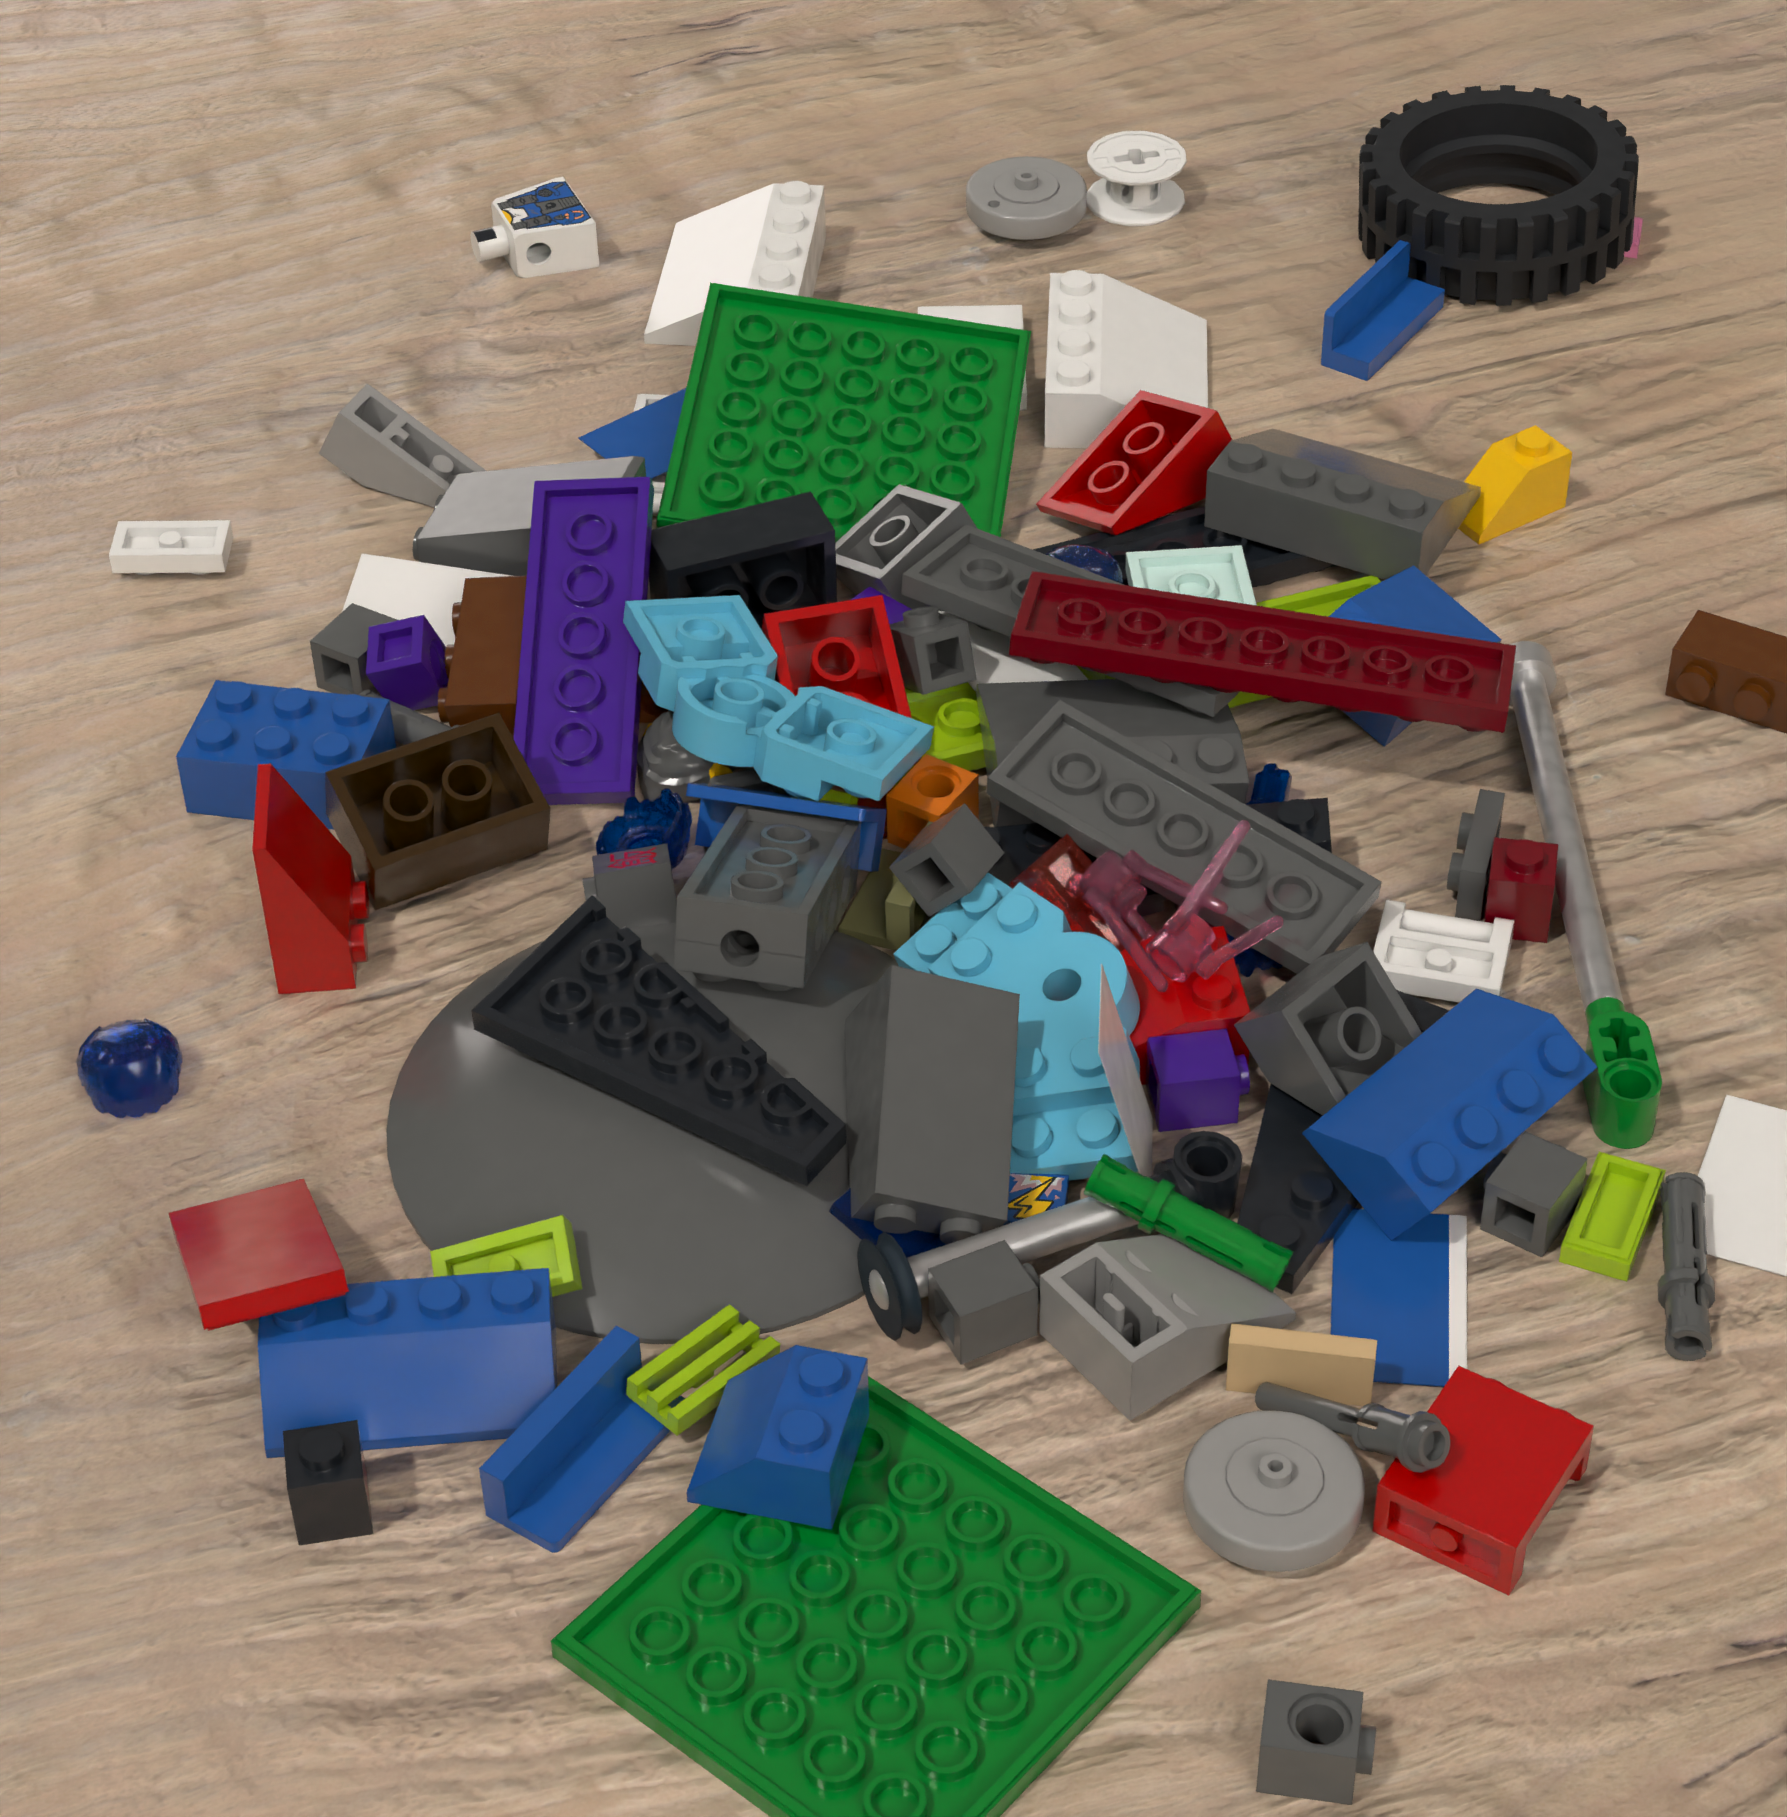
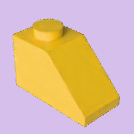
(1518, 482)

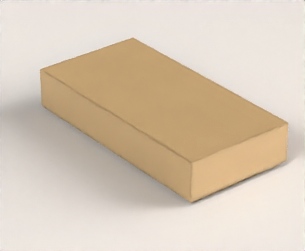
(1300, 1360)

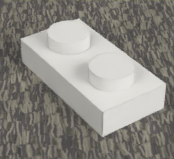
(171, 547)

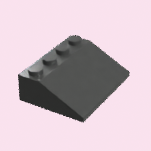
(1334, 503)
(1191, 740)

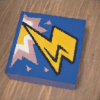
(1035, 1194)

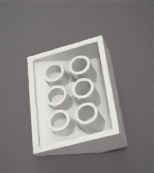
(752, 242)
(1109, 346)

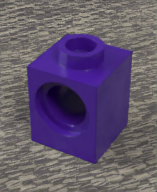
(407, 662)

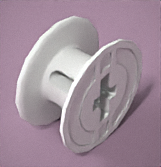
(1136, 178)

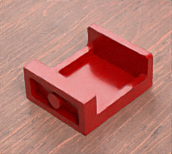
(1494, 1486)

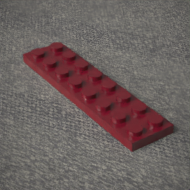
(1265, 651)

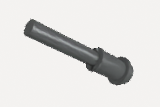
(1414, 1439)

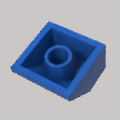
(786, 1437)

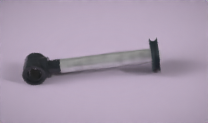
(1202, 1167)

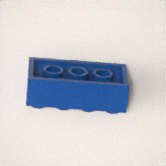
(1447, 1106)
(412, 1360)

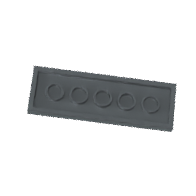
(985, 583)
(1124, 797)

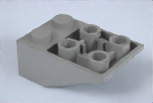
(1148, 1316)

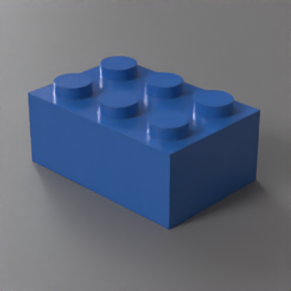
(290, 728)

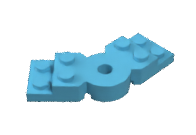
(718, 678)
(1027, 948)

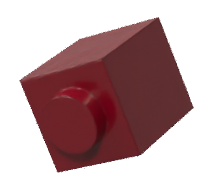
(1522, 886)

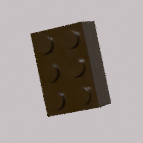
(437, 810)

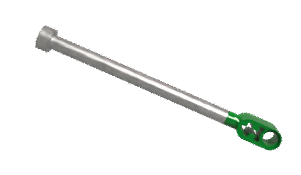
(1627, 1079)

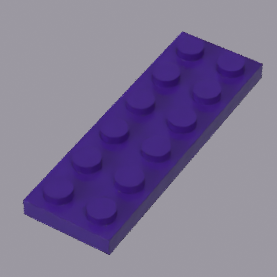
(576, 655)

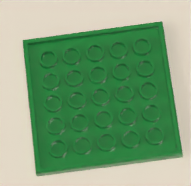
(843, 407)
(889, 1662)

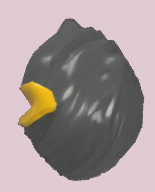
(669, 765)

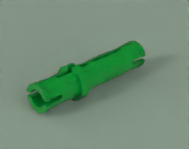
(1175, 1216)

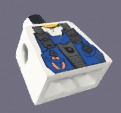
(539, 231)

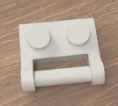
(1442, 953)

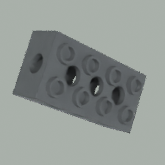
(771, 885)

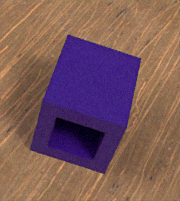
(1195, 1080)

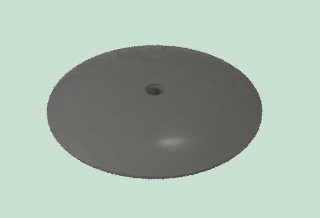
(655, 1211)

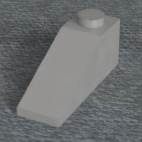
(392, 450)

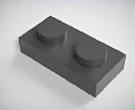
(1471, 870)

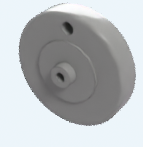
(1026, 198)
(1273, 1490)

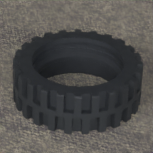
(1501, 139)

